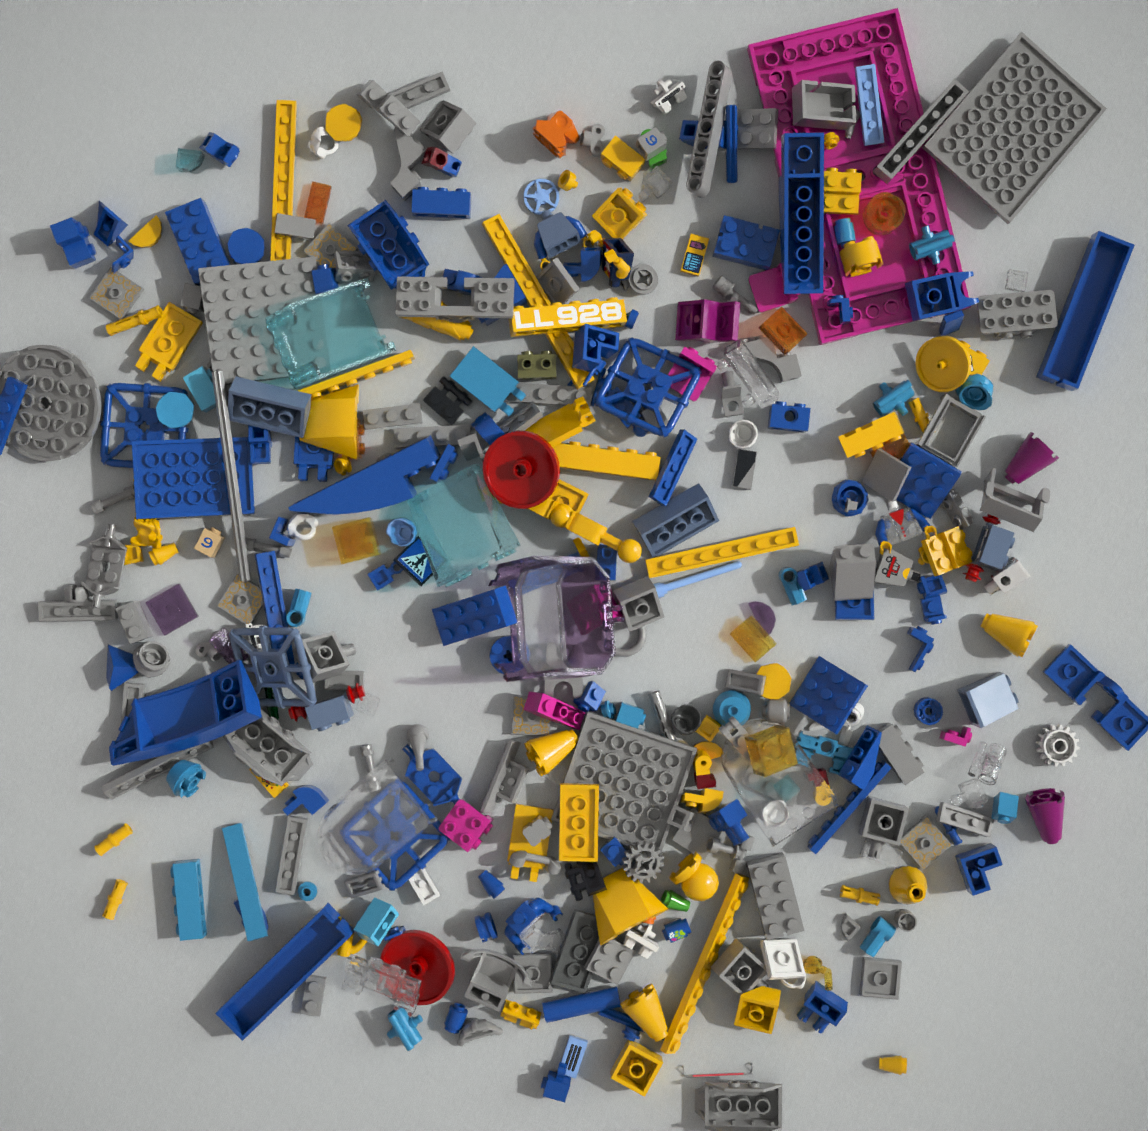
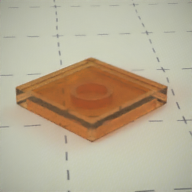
(783, 331)

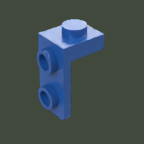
(921, 635)

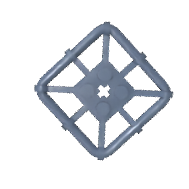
(282, 675)

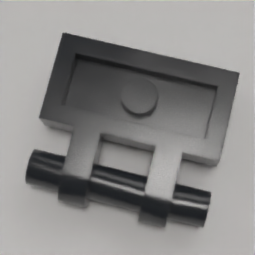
(445, 406)
(591, 876)

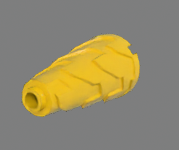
(456, 330)

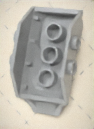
(270, 750)
(740, 1106)

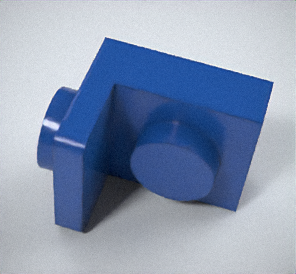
(932, 610)

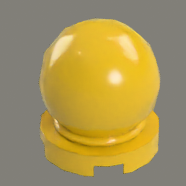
(696, 879)

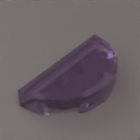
(764, 615)

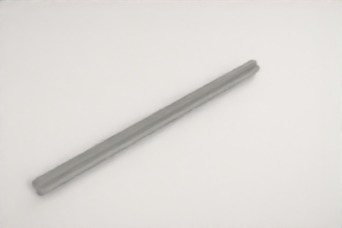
(231, 475)

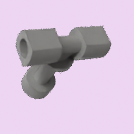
(736, 852)

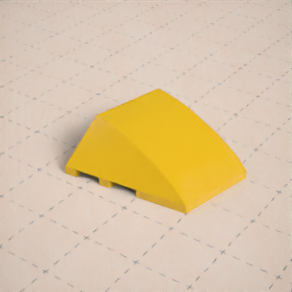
(334, 422)
(623, 905)

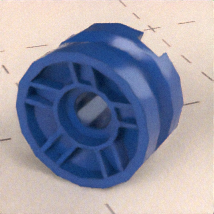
(936, 711)
(486, 927)

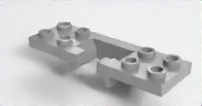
(423, 298)

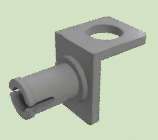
(731, 393)

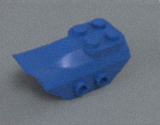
(389, 244)

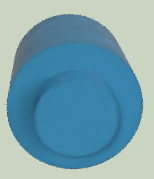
(844, 231)

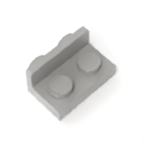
(352, 266)

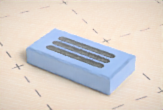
(573, 1055)

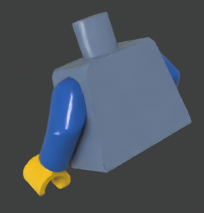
(557, 234)

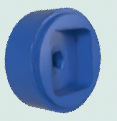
(631, 318)

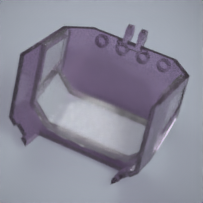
(561, 617)

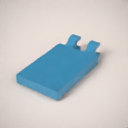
(486, 381)

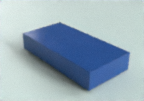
(951, 323)

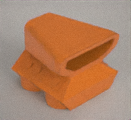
(556, 132)

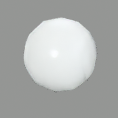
(743, 434)

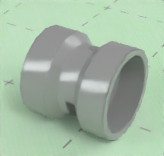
(909, 921)

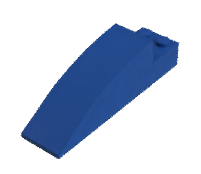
(802, 212)
(374, 486)

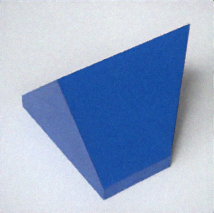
(108, 225)
(119, 667)

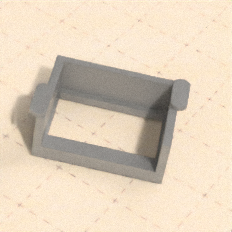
(946, 400)
(1010, 512)

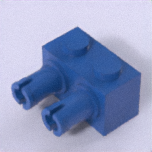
(728, 820)
(824, 1003)

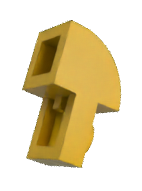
(707, 800)

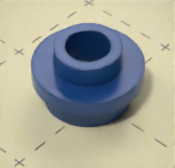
(631, 1033)

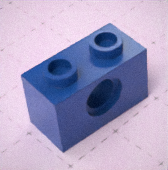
(777, 420)

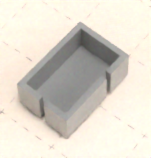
(824, 105)

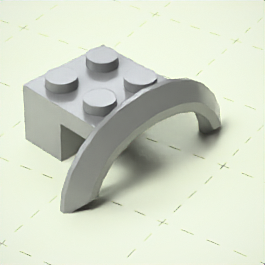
(493, 977)

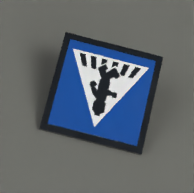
(415, 562)

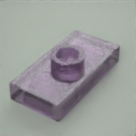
(222, 644)

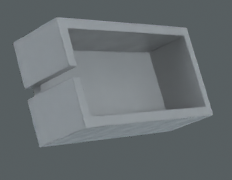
(775, 896)

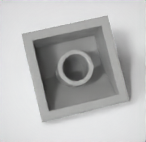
(448, 126)
(639, 603)

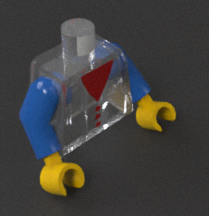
(900, 526)

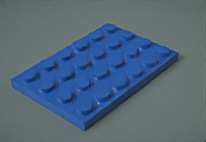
(188, 478)

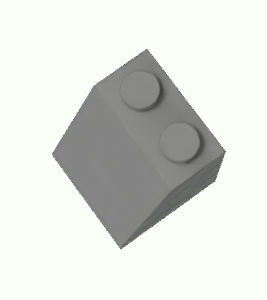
(853, 572)

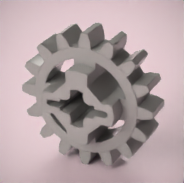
(645, 853)

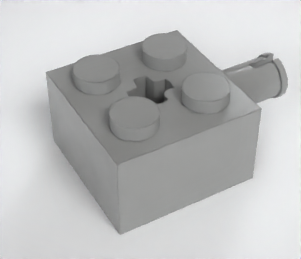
(326, 656)
(888, 831)
(740, 968)

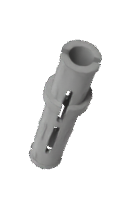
(661, 715)

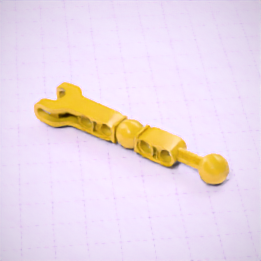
(563, 516)

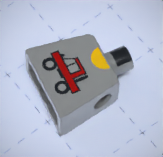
(895, 569)

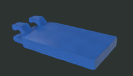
(310, 456)

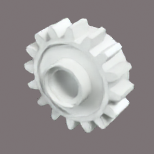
(1047, 743)

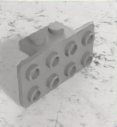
(1017, 313)

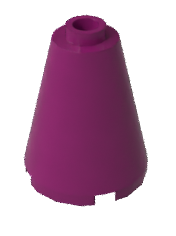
(1029, 460)
(1048, 813)

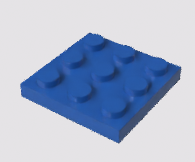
(927, 481)
(828, 695)

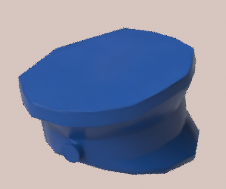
(246, 246)
(852, 490)

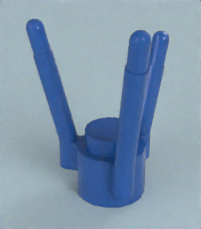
(597, 370)

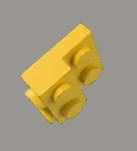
(842, 191)
(620, 213)
(947, 551)

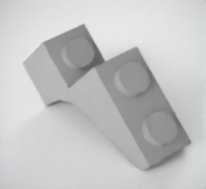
(388, 107)
(410, 154)
(764, 351)

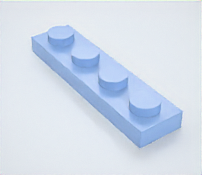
(869, 105)

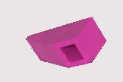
(554, 710)

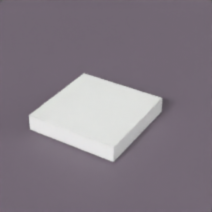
(782, 959)

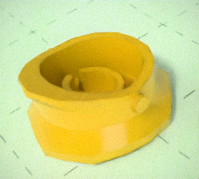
(343, 122)
(777, 681)

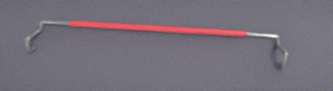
(717, 1074)

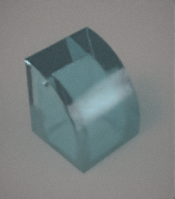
(189, 160)

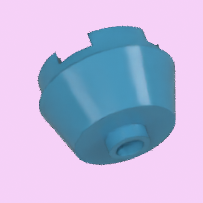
(731, 704)
(185, 777)

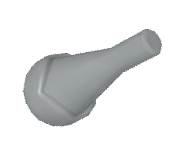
(417, 737)

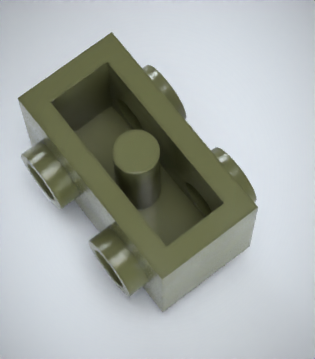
(536, 370)

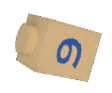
(210, 542)

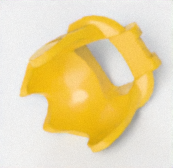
(148, 533)

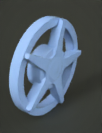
(541, 196)

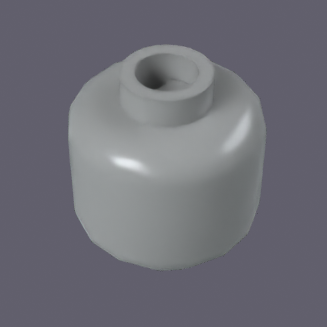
(777, 711)

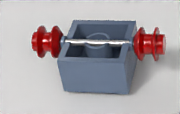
(990, 549)
(329, 711)

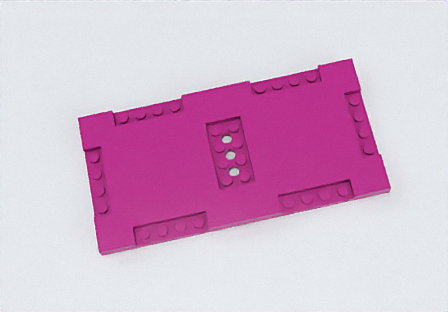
(831, 56)

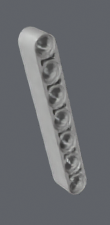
(707, 120)

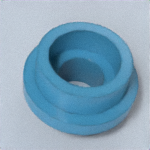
(608, 709)
(307, 885)

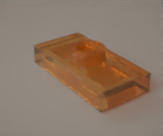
(318, 202)
(895, 448)

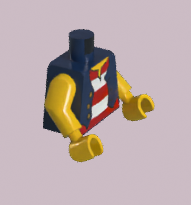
(616, 257)

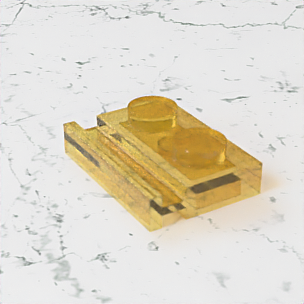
(753, 638)

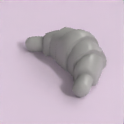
(477, 1029)

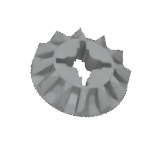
(643, 270)

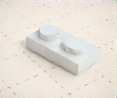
(424, 886)

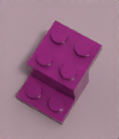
(707, 321)

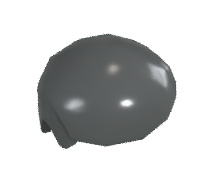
(685, 719)

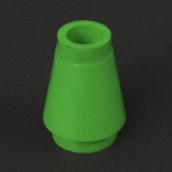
(675, 901)

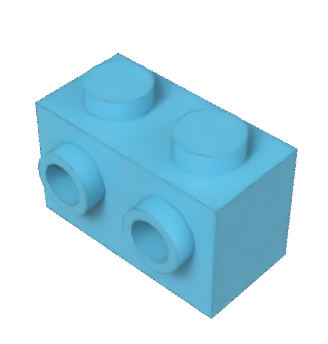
(201, 387)
(376, 921)

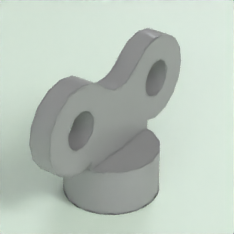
(593, 139)
(209, 650)

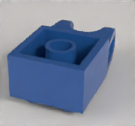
(945, 293)

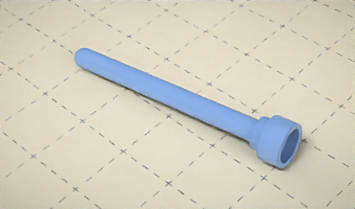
(662, 588)

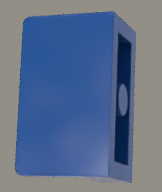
(277, 533)

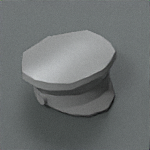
(151, 659)

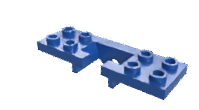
(1076, 677)

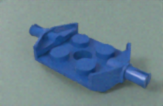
(439, 791)

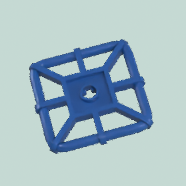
(652, 398)
(134, 418)
(420, 863)

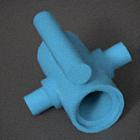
(931, 244)
(894, 398)
(404, 1027)

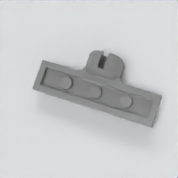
(76, 607)

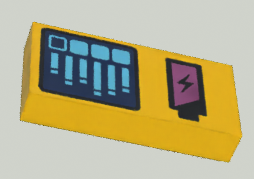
(694, 255)

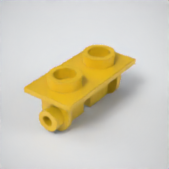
(529, 1017)

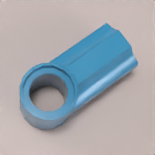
(793, 589)
(299, 605)
(880, 932)

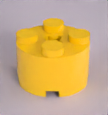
(860, 257)

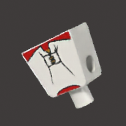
(1015, 574)

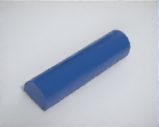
(581, 1004)

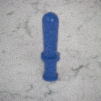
(951, 831)

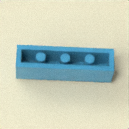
(189, 899)

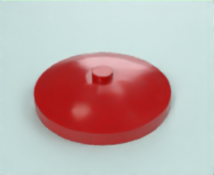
(521, 469)
(423, 959)

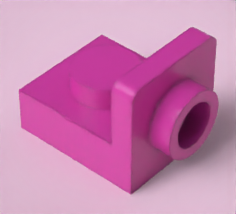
(953, 736)

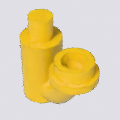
(347, 948)

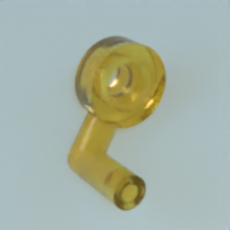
(813, 965)

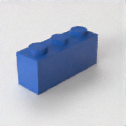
(441, 203)

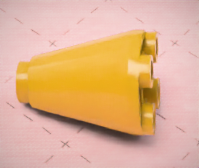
(1010, 632)
(550, 750)
(908, 885)
(646, 1012)

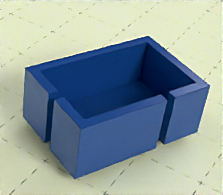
(746, 243)

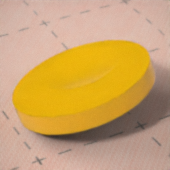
(943, 363)

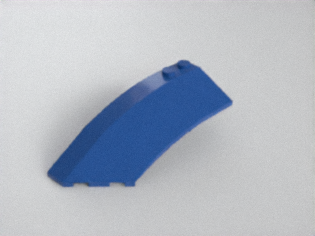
(187, 715)

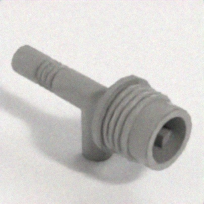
(724, 288)

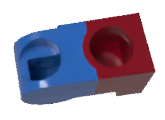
(441, 161)

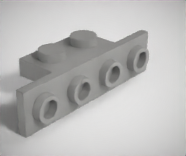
(507, 779)

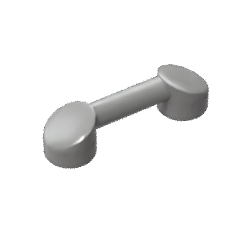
(519, 857)

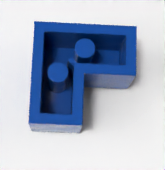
(75, 243)
(591, 345)
(974, 864)

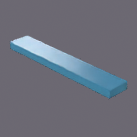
(244, 882)

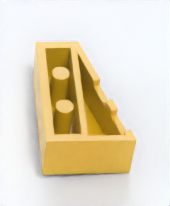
(871, 435)

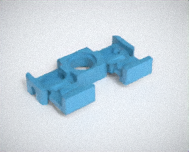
(811, 743)

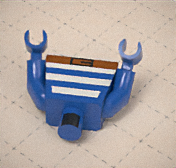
(525, 917)

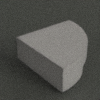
(849, 927)

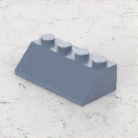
(269, 406)
(676, 522)

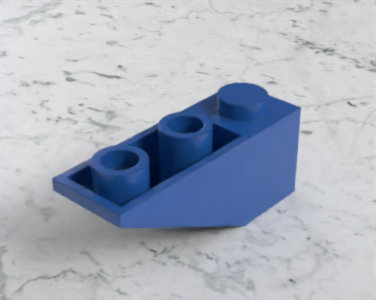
(862, 760)

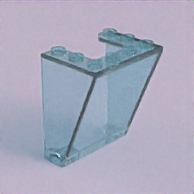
(327, 334)
(461, 526)

